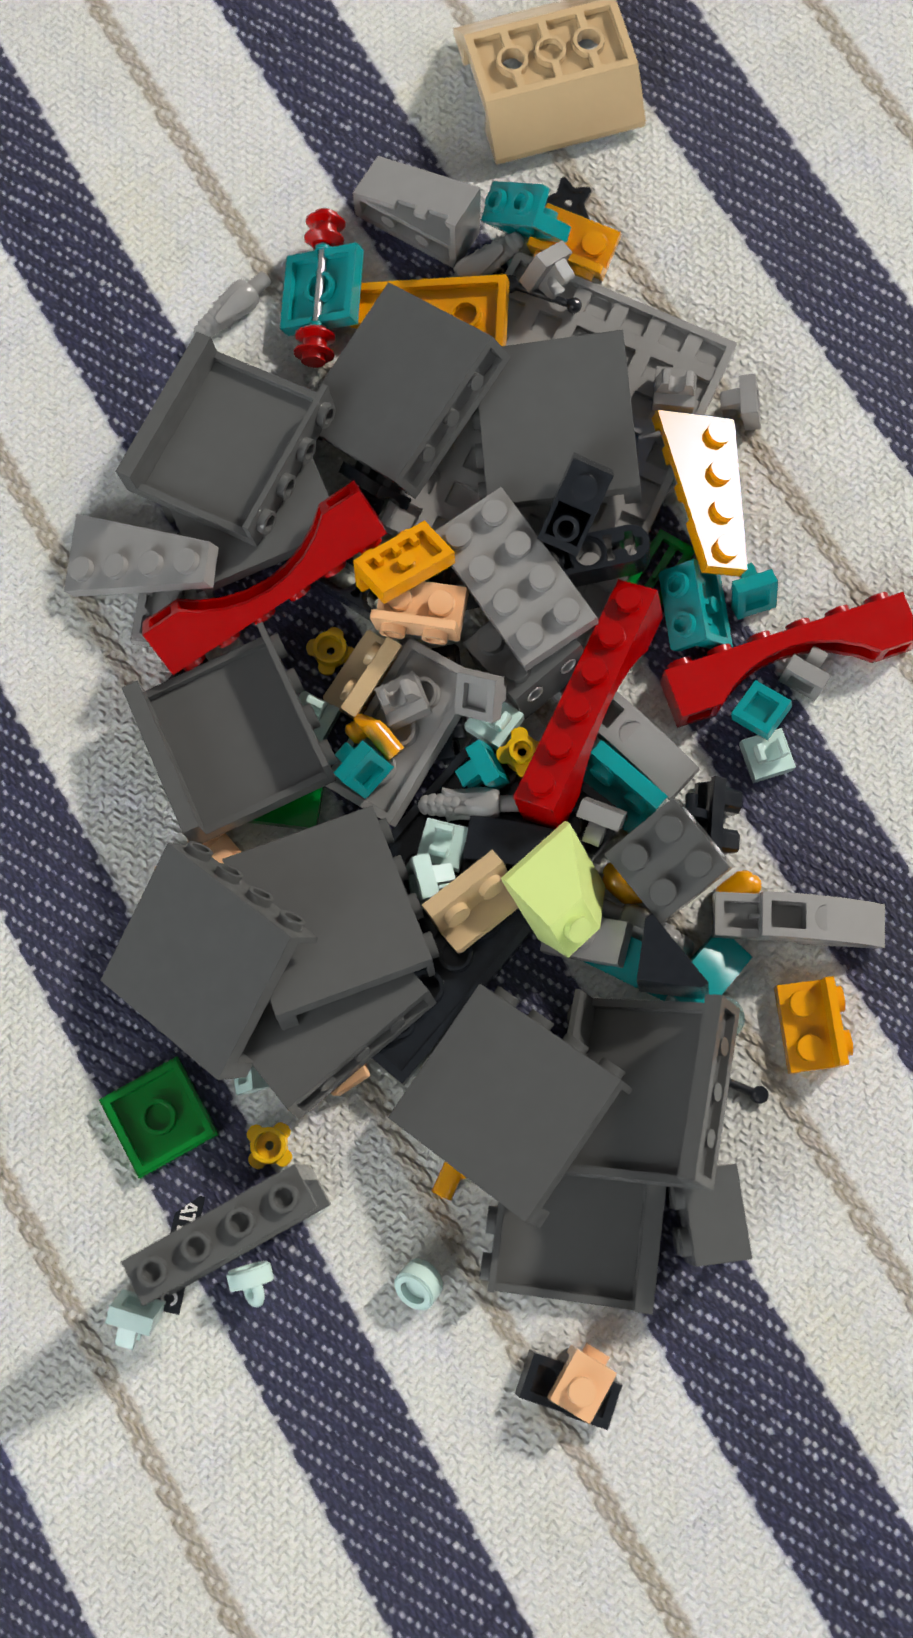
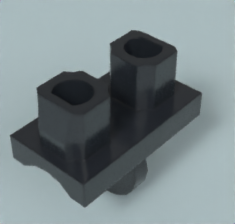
(374, 486)
(709, 805)

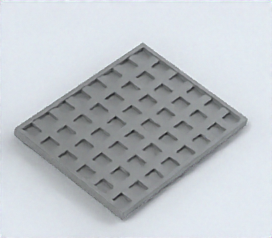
(650, 341)

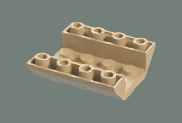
(560, 89)

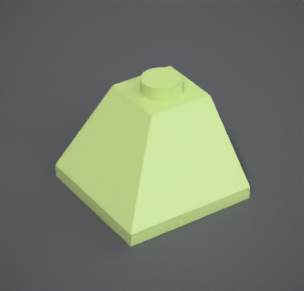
(558, 891)

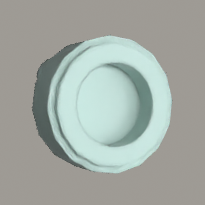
(250, 1280)
(418, 1284)

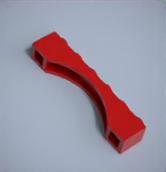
(192, 628)
(865, 632)
(561, 758)

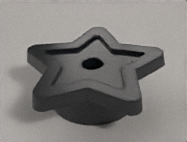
(567, 192)

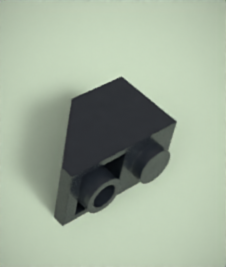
(575, 504)

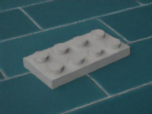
(516, 579)
(420, 739)

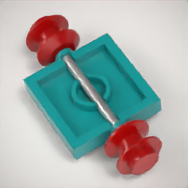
(321, 288)

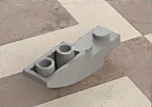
(644, 746)
(799, 919)

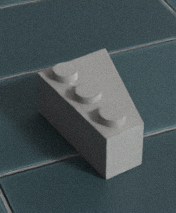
(420, 208)

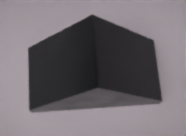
(666, 967)

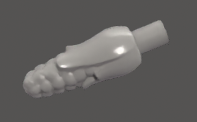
(489, 257)
(233, 304)
(467, 802)
(636, 916)

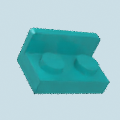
(522, 210)
(694, 607)
(622, 785)

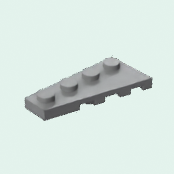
(134, 559)

